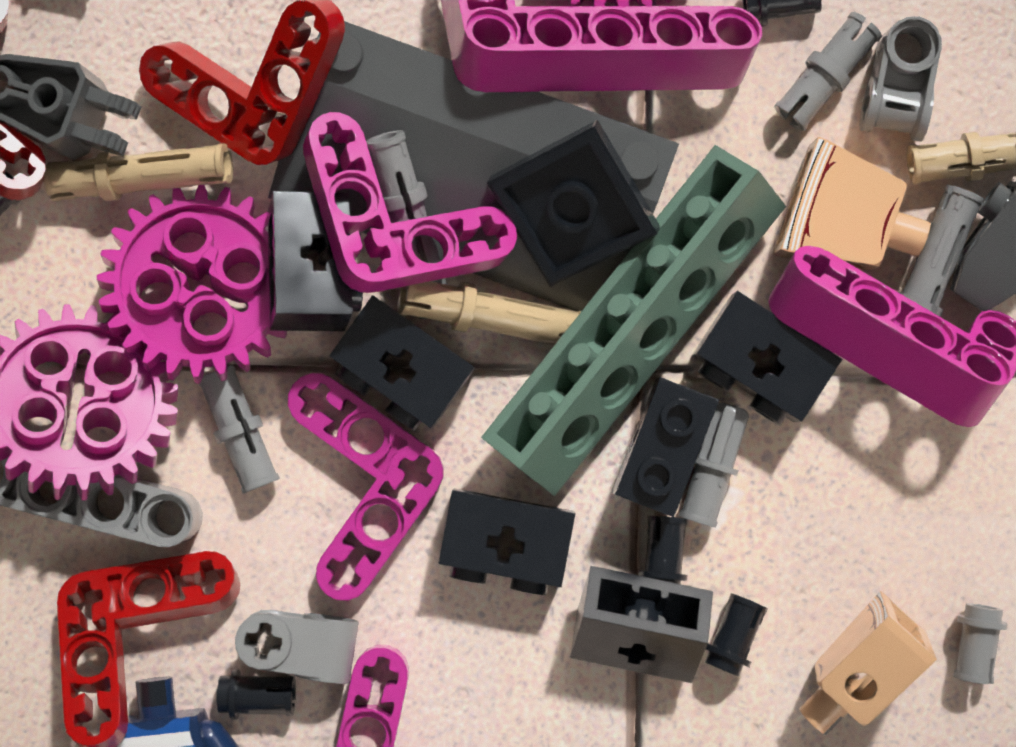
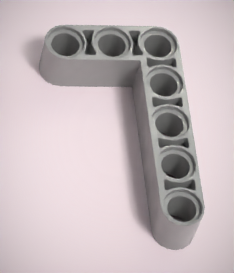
(136, 521)

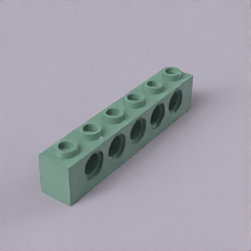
(635, 320)

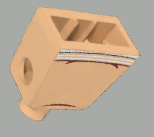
(848, 210)
(885, 648)

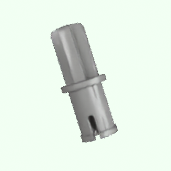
(715, 465)

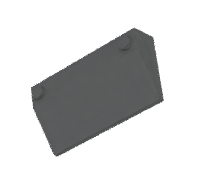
(462, 140)

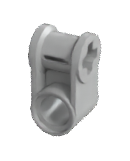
(902, 83)
(311, 648)

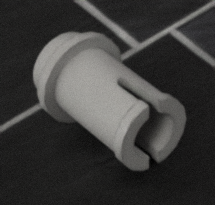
(979, 643)

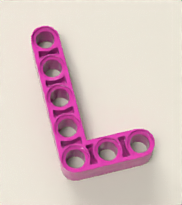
(598, 46)

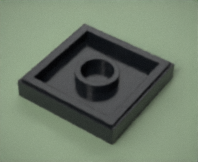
(574, 203)

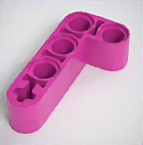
(897, 338)

